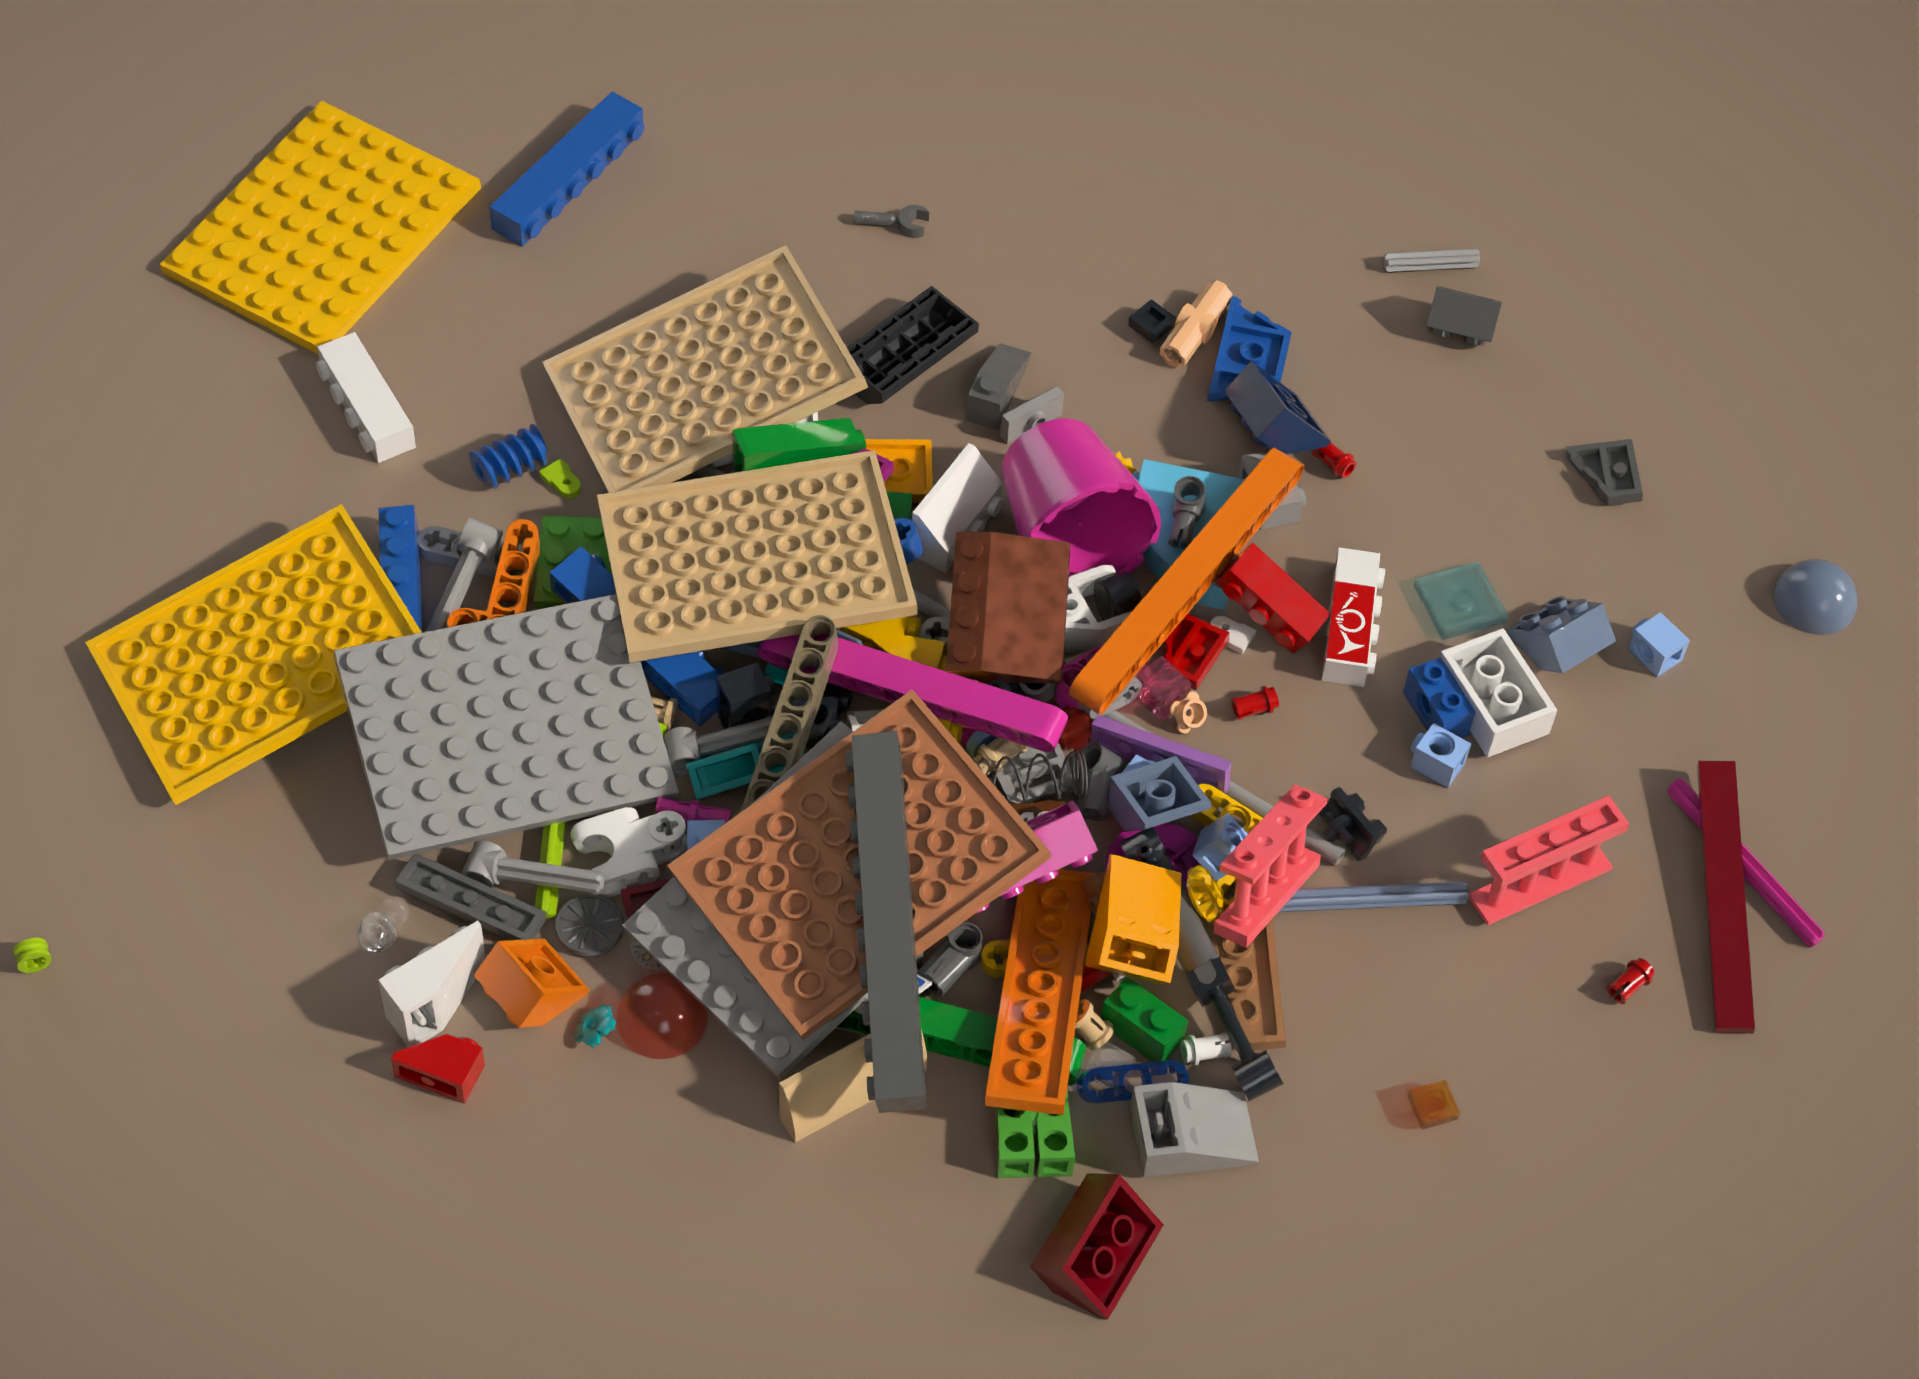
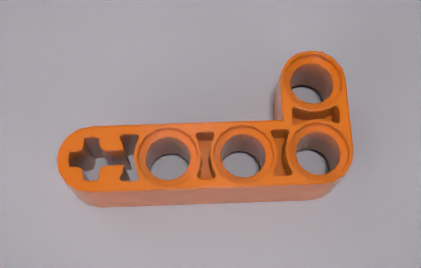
(507, 586)

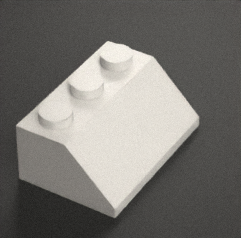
(957, 503)

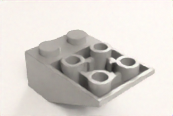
(1190, 1129)

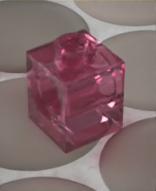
(1161, 687)

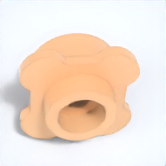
(1197, 712)

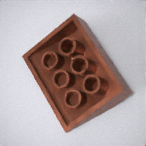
(1008, 608)

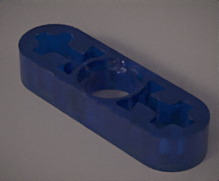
(1105, 1074)

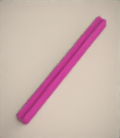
(1756, 874)

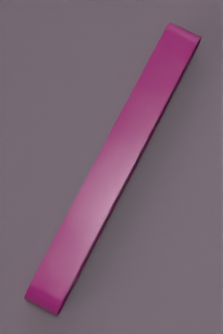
(944, 693)

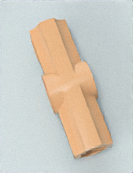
(1196, 324)

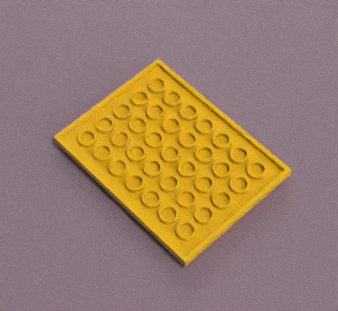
(321, 227)
(249, 652)

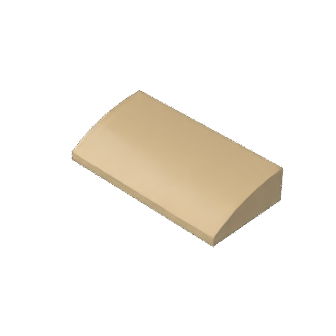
(827, 1090)

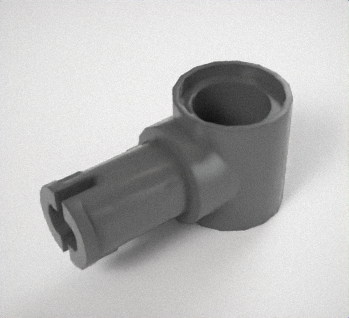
(1186, 512)

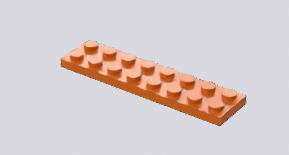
(1041, 996)

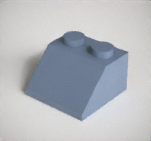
(1154, 795)

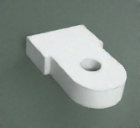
(1240, 634)

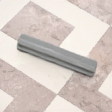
(1431, 260)

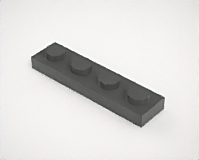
(469, 899)

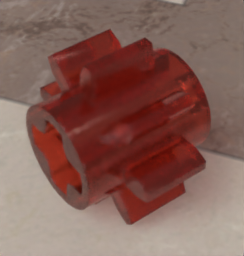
(1076, 730)

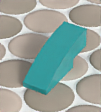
(728, 769)

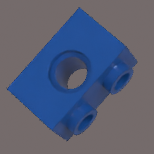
(1438, 698)

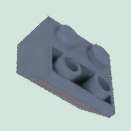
(1563, 633)

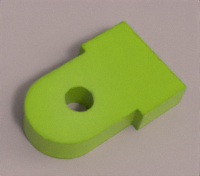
(559, 474)

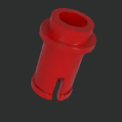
(1341, 463)
(1255, 703)
(1636, 975)

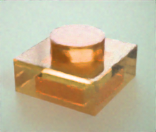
(1433, 1104)

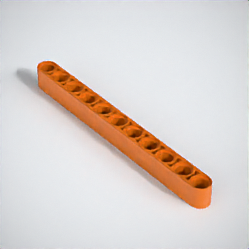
(1185, 582)

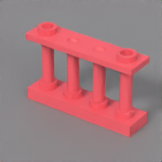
(1547, 860)
(1269, 866)

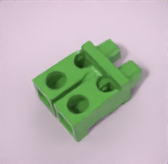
(1016, 1143)

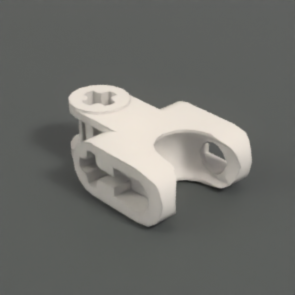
(633, 843)

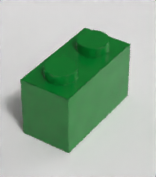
(1144, 1021)

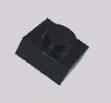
(1152, 321)

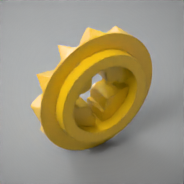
(1205, 894)

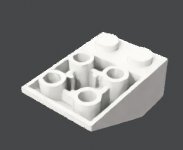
(430, 987)

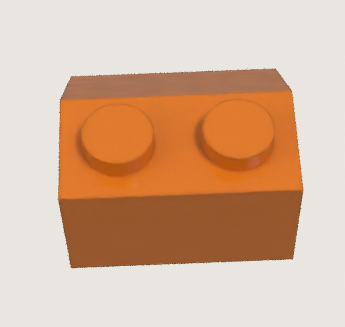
(529, 981)

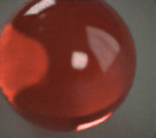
(660, 1017)

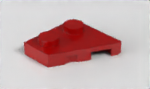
(1195, 648)

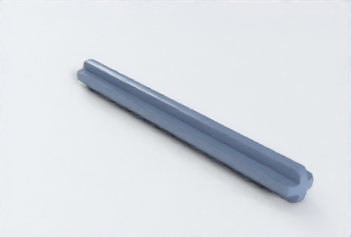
(1378, 896)

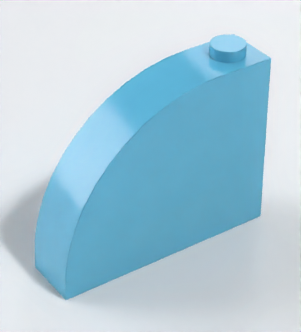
(1159, 483)

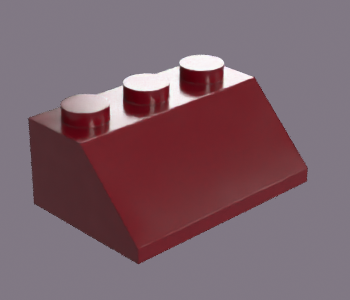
(1097, 1244)

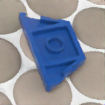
(1244, 340)

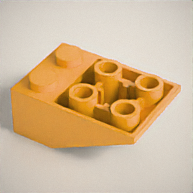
(1137, 921)

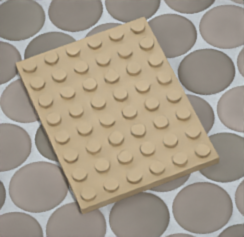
(679, 378)
(754, 555)

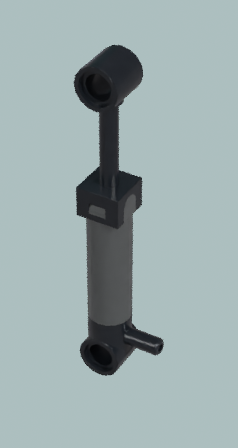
(1206, 972)

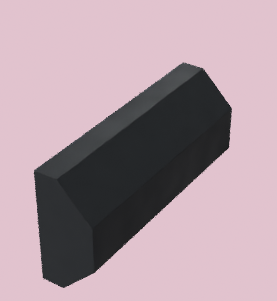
(909, 343)

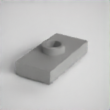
(1031, 413)

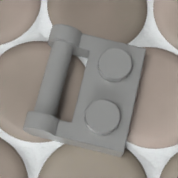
(1007, 778)

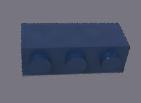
(1274, 413)

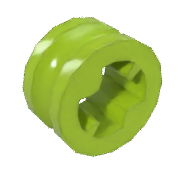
(32, 955)

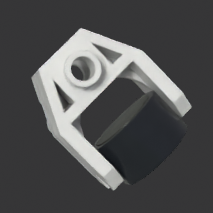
(1115, 598)

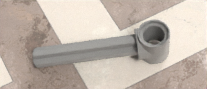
(477, 545)
(687, 746)
(490, 866)

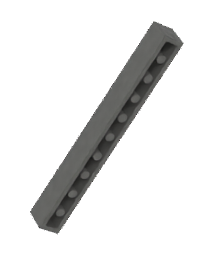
(888, 923)

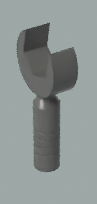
(903, 220)

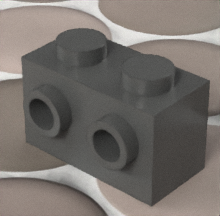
(1464, 315)

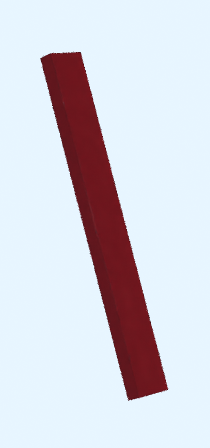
(1725, 898)

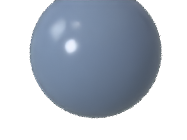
(1816, 597)

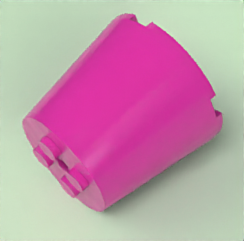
(1078, 492)

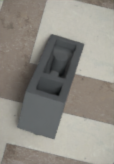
(996, 385)

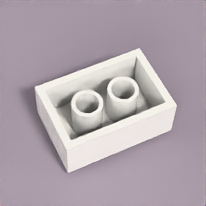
(1502, 691)

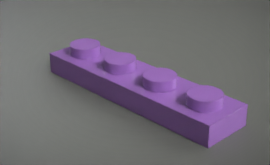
(1129, 741)

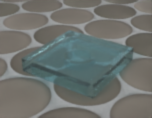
(1460, 600)

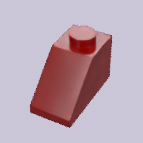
(441, 1065)

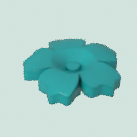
(594, 1025)

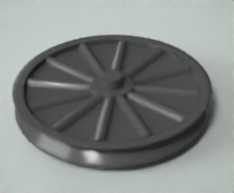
(589, 925)

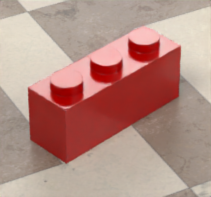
(1272, 598)

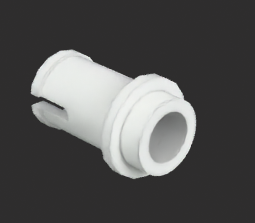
(1204, 1048)

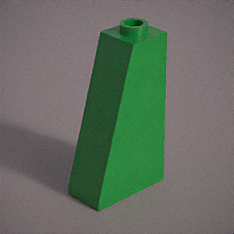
(794, 443)

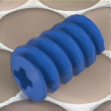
(509, 456)

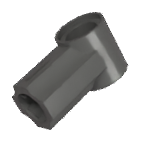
(1100, 767)
(951, 960)

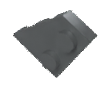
(1609, 469)

